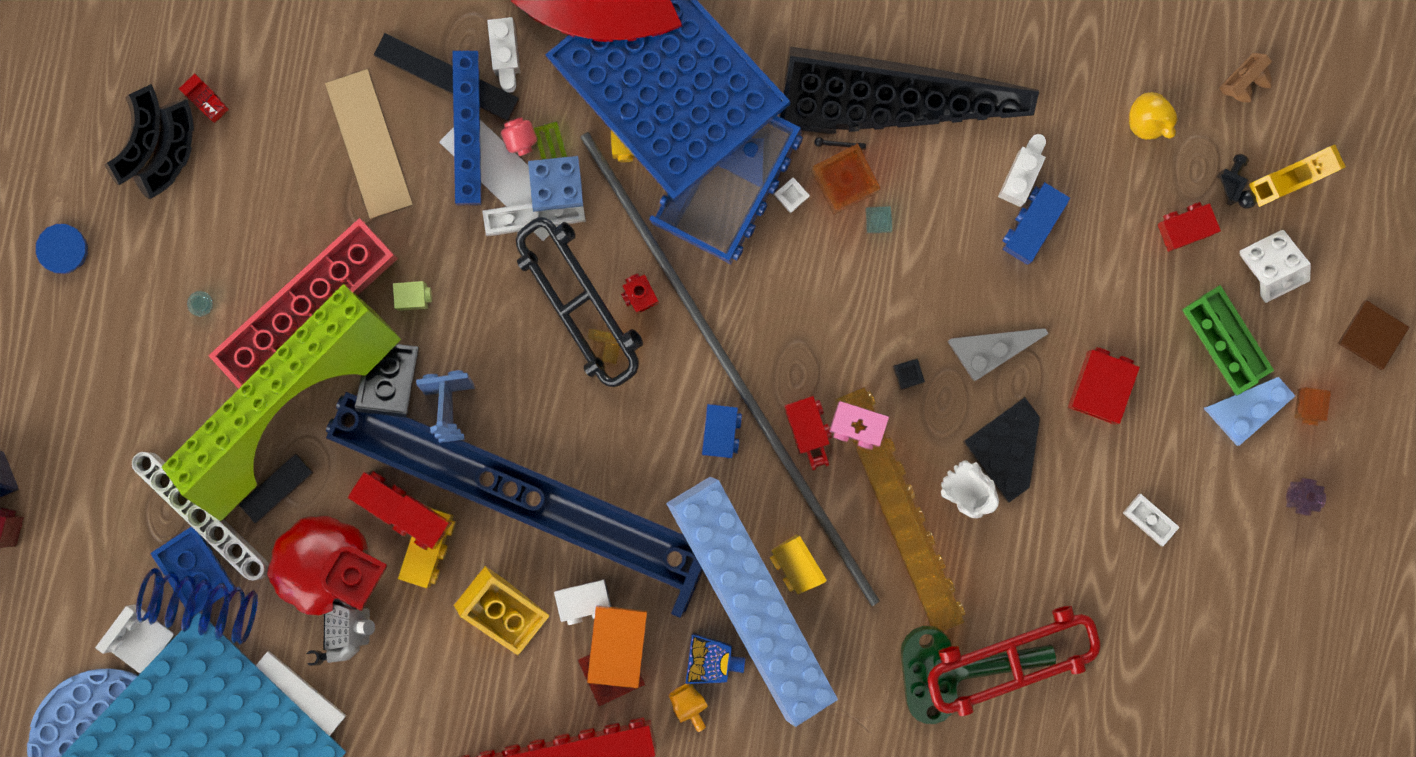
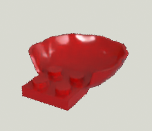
(323, 562)

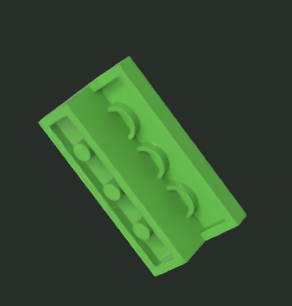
(1228, 340)

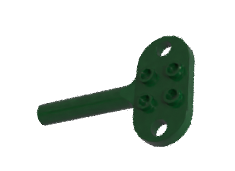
(920, 659)

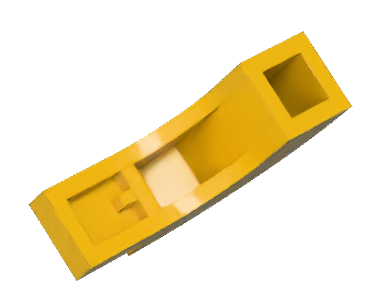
(1297, 175)

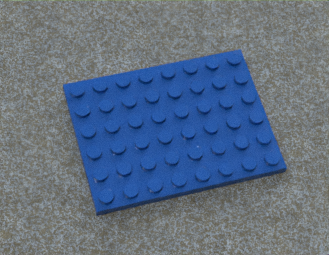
(673, 96)

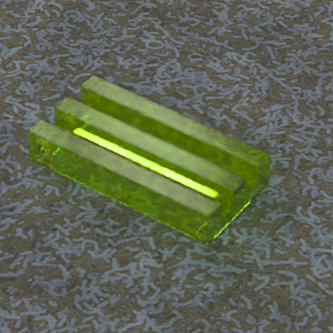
(545, 128)

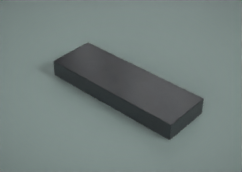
(276, 488)

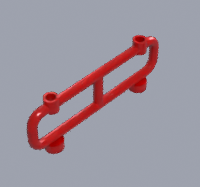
(952, 659)

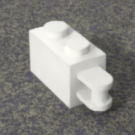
(504, 51)
(1024, 171)

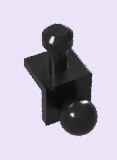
(1234, 184)

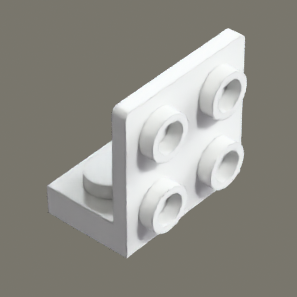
(1277, 265)
(135, 641)

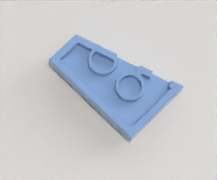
(1248, 411)

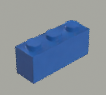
(1035, 223)

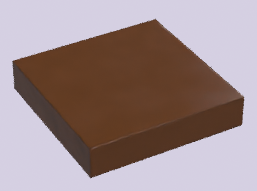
(1373, 335)

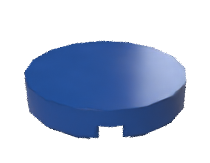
(61, 249)

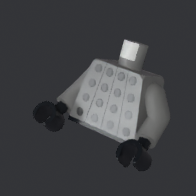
(343, 633)

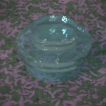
(200, 303)

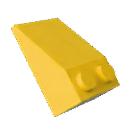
(797, 565)
(500, 611)

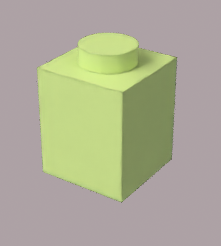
(411, 295)

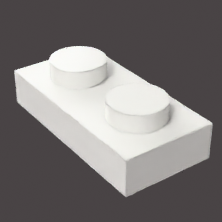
(1151, 520)

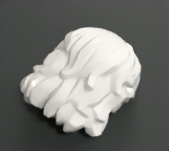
(970, 490)

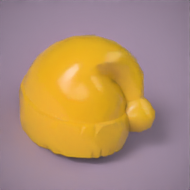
(1152, 117)

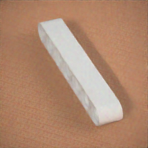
(205, 529)

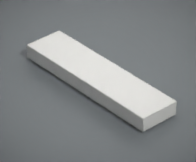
(513, 218)
(308, 699)

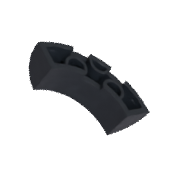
(142, 136)
(172, 150)

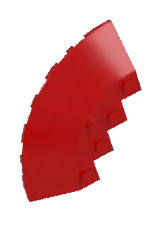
(604, 18)

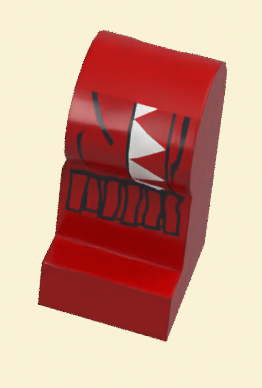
(204, 98)

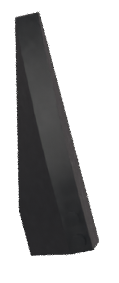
(865, 93)

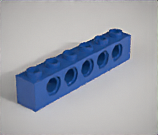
(466, 128)

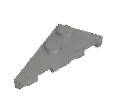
(986, 352)

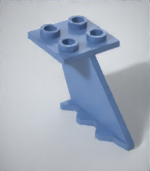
(444, 386)

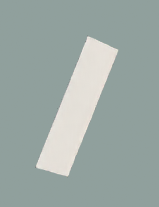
(501, 171)

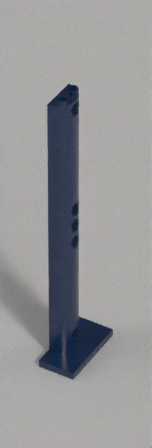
(561, 511)

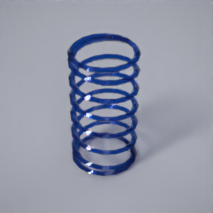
(157, 597)

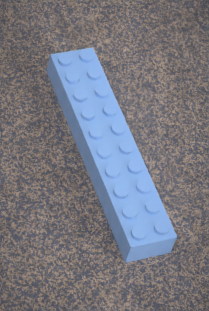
(752, 601)

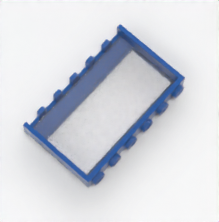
(726, 201)

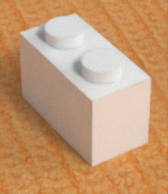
(581, 601)

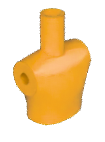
(688, 704)

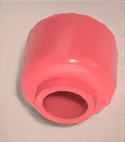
(519, 136)

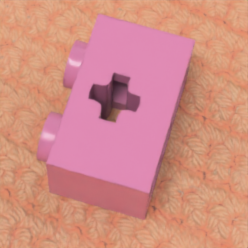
(848, 414)

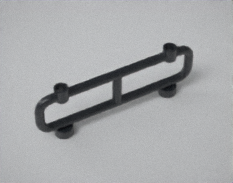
(628, 341)

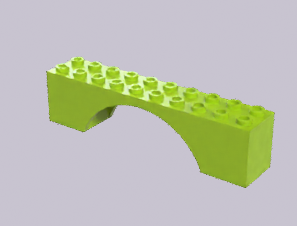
(218, 459)

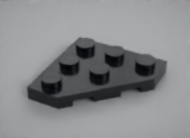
(1008, 448)

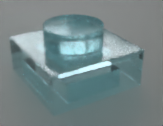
(878, 220)

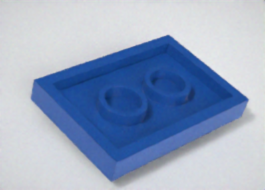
(192, 556)

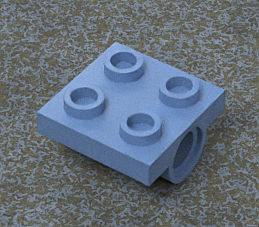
(555, 183)

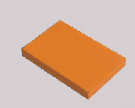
(617, 646)

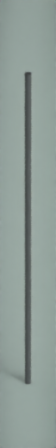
(730, 369)

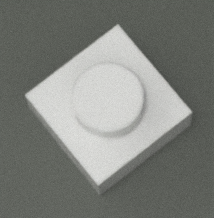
(791, 195)

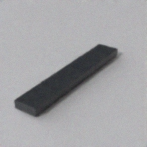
(441, 74)

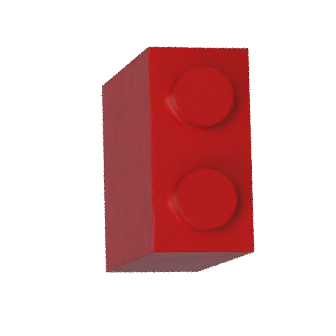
(1104, 386)

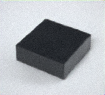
(909, 374)

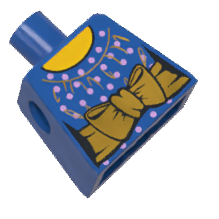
(711, 661)

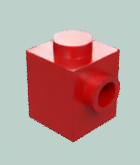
(639, 293)

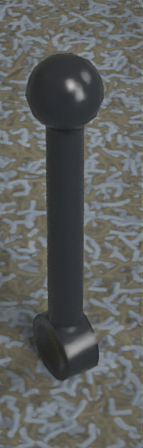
(819, 142)

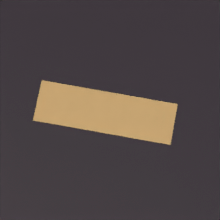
(368, 143)

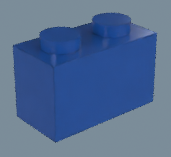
(720, 431)

